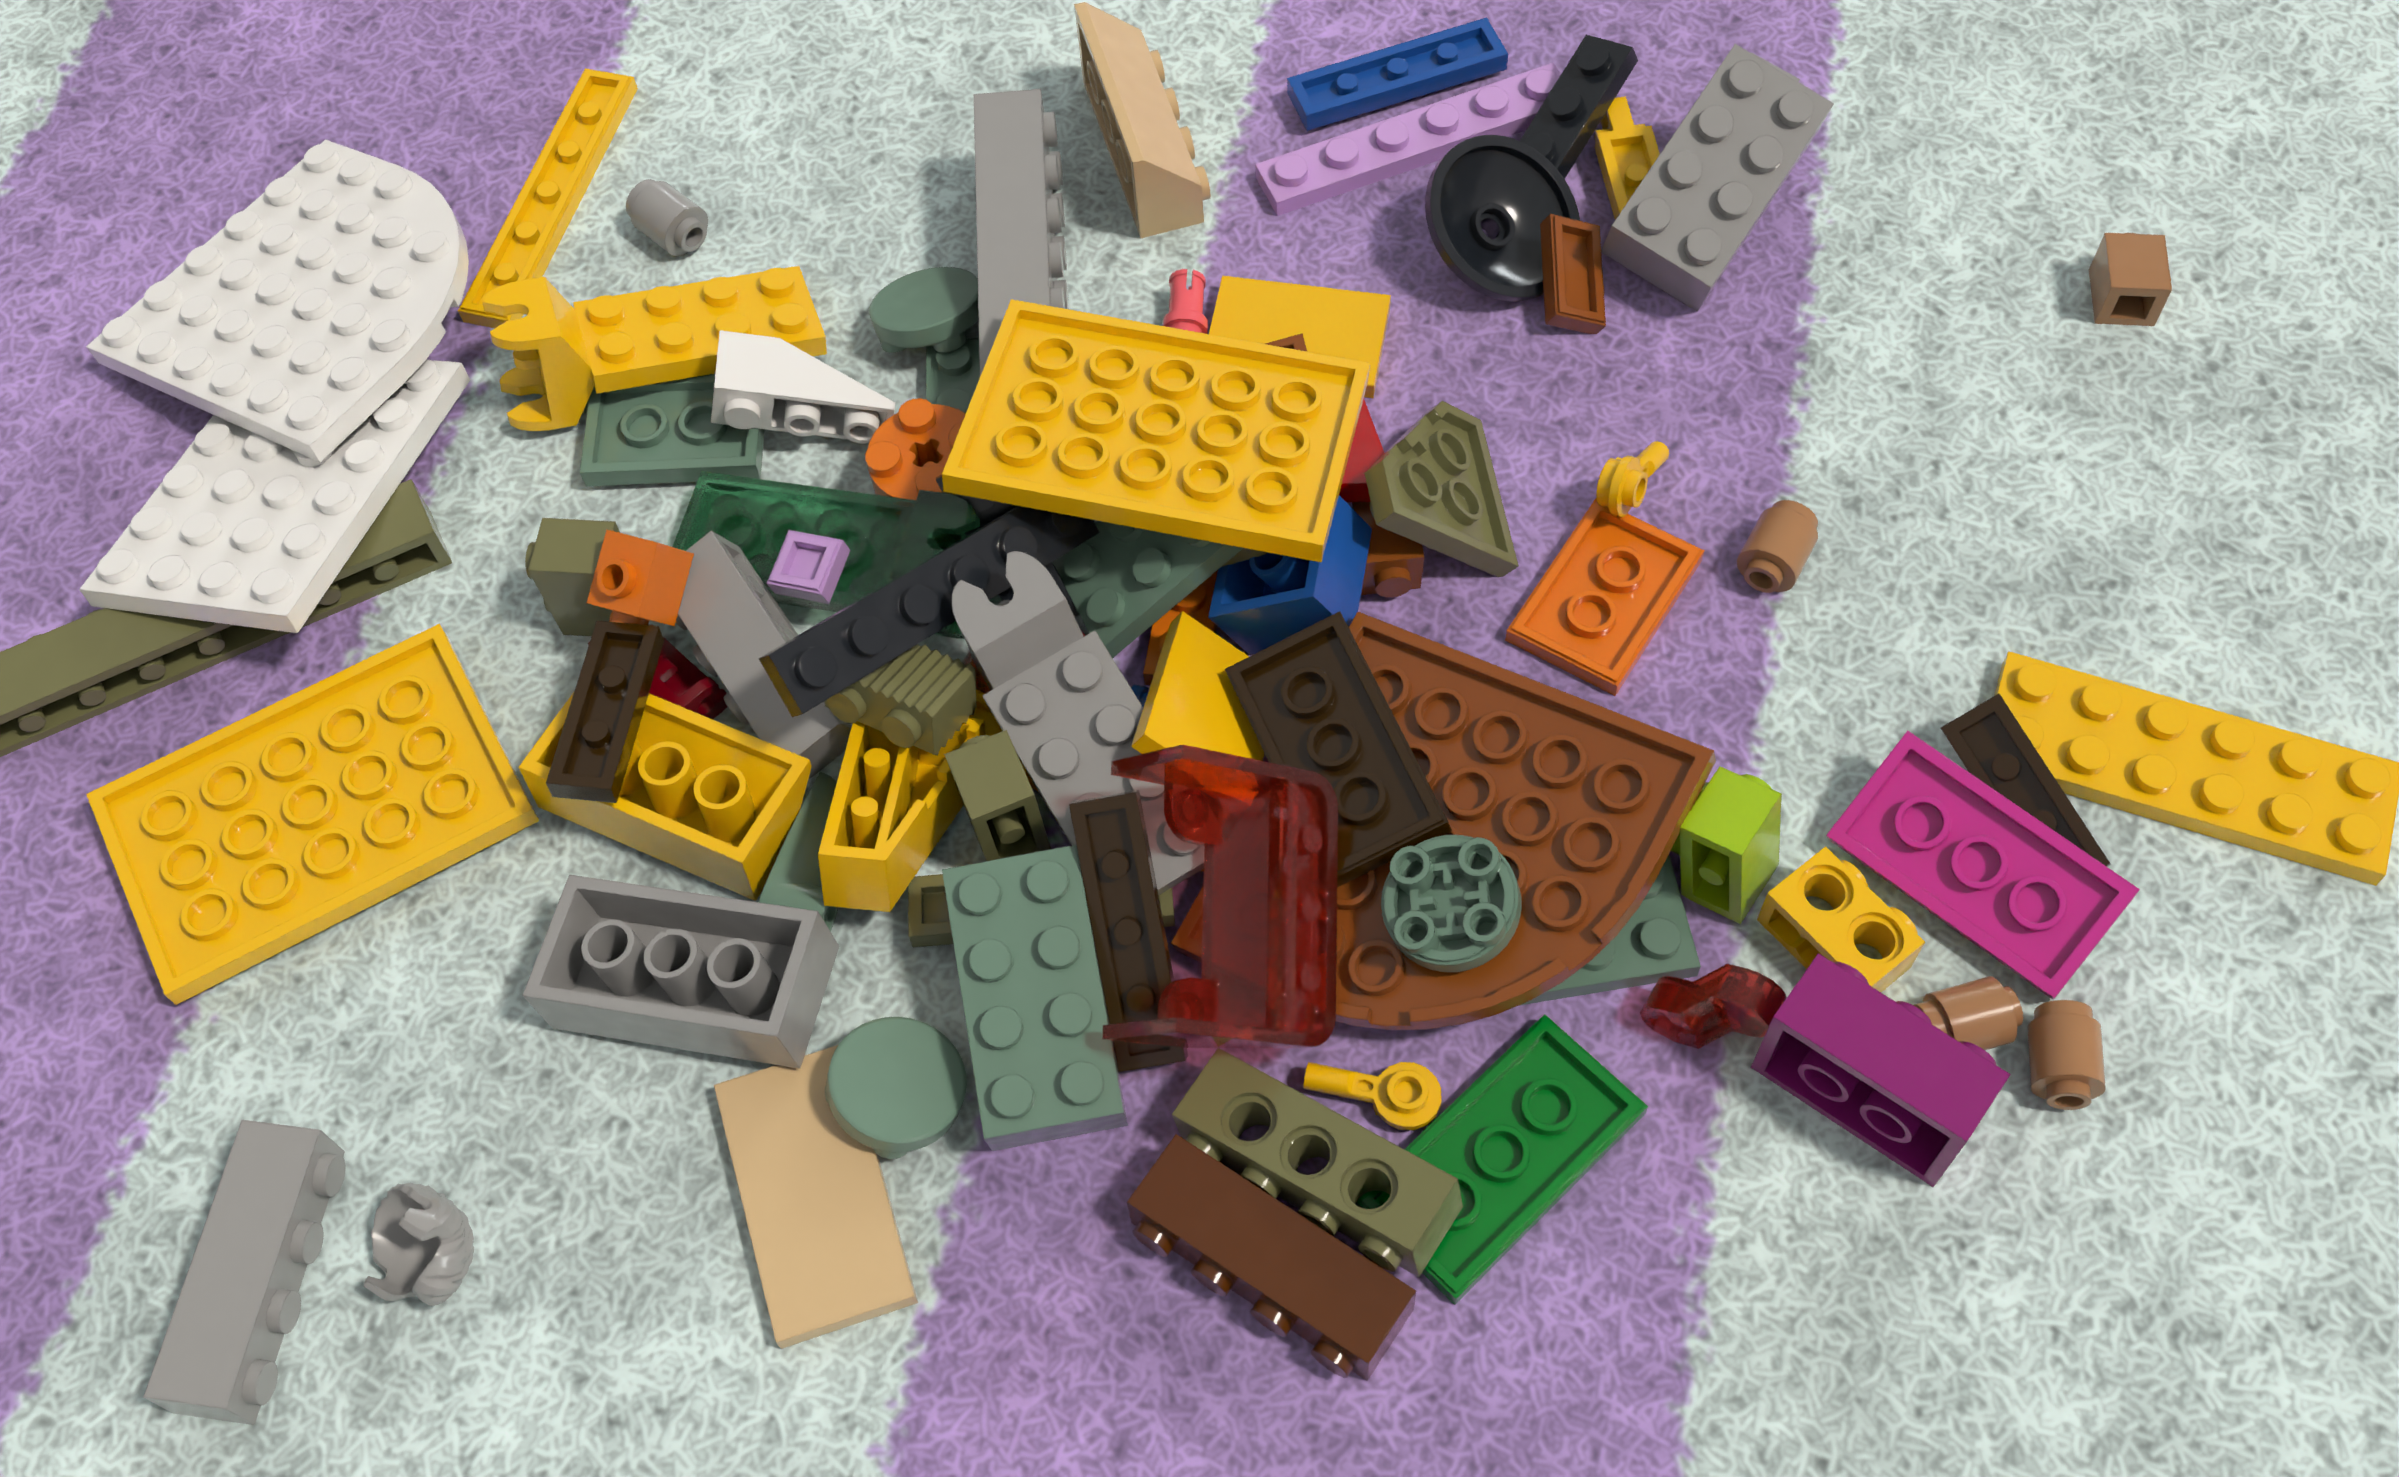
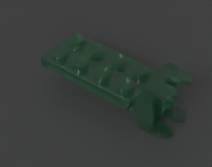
(881, 531)

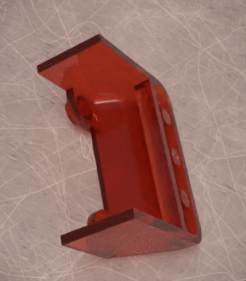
(1264, 902)

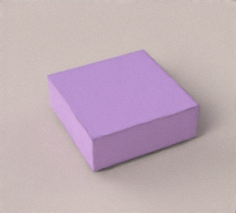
(808, 566)

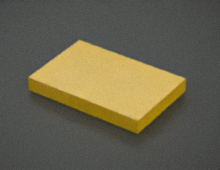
(1331, 319)
(1193, 697)

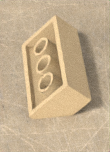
(1140, 124)

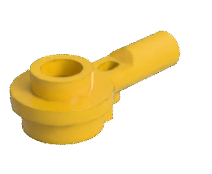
(1625, 479)
(1402, 1095)

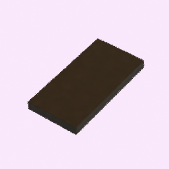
(1326, 715)

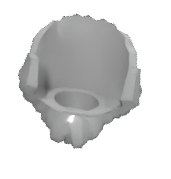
(419, 1245)

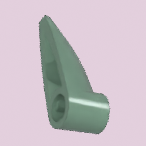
(796, 872)

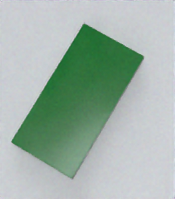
(1518, 1147)

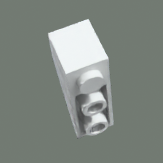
(784, 389)

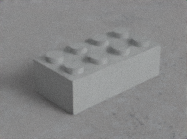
(1716, 177)
(683, 970)

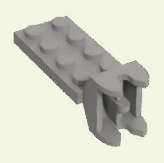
(1063, 704)

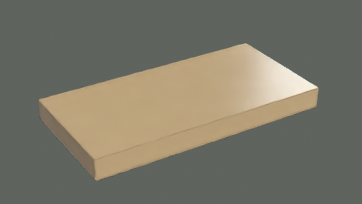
(811, 1204)

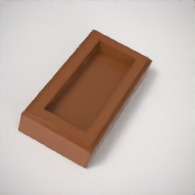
(1572, 274)

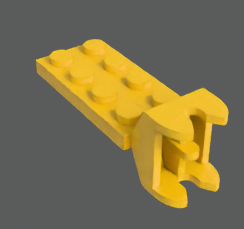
(636, 336)

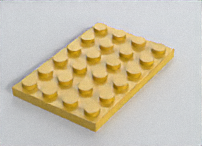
(1160, 429)
(308, 812)

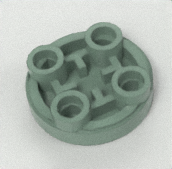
(926, 310)
(1451, 902)
(895, 1085)

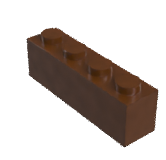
(1270, 1258)

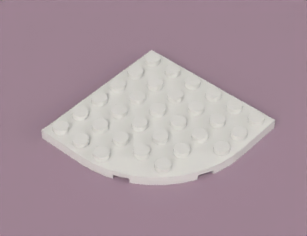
(302, 302)

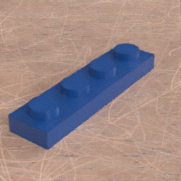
(1397, 73)

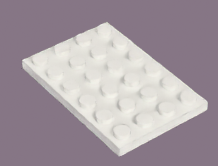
(259, 529)

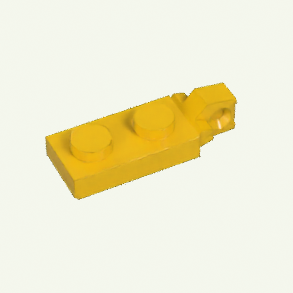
(1623, 153)

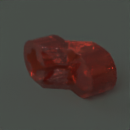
(1713, 1005)

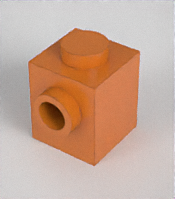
(639, 579)

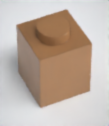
(2130, 279)

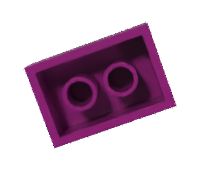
(1878, 1068)

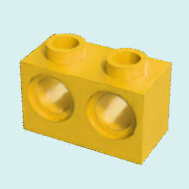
(1855, 919)

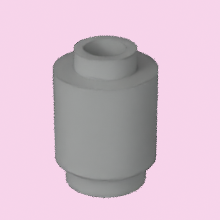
(667, 217)

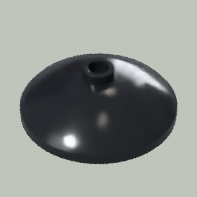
(1506, 192)

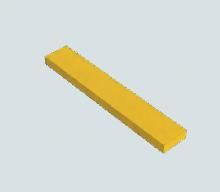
(552, 190)

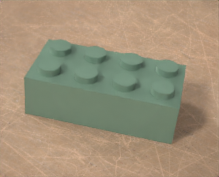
(1033, 999)

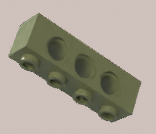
(1399, 1233)

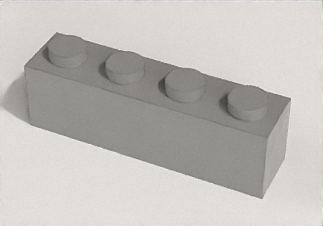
(735, 626)
(247, 1273)

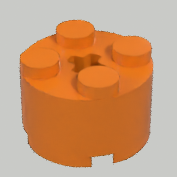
(912, 448)

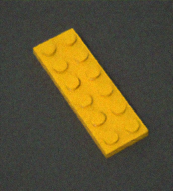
(2207, 769)

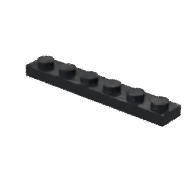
(913, 606)

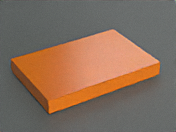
(1604, 597)

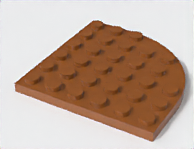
(1562, 791)

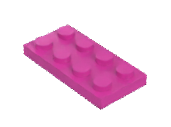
(1982, 864)

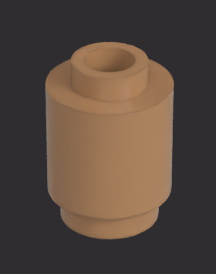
(1778, 547)
(1976, 1012)
(2066, 1054)

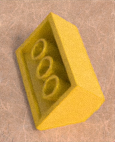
(690, 795)

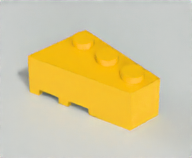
(886, 817)

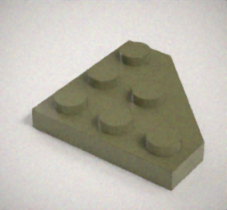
(1444, 491)

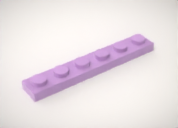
(1403, 141)

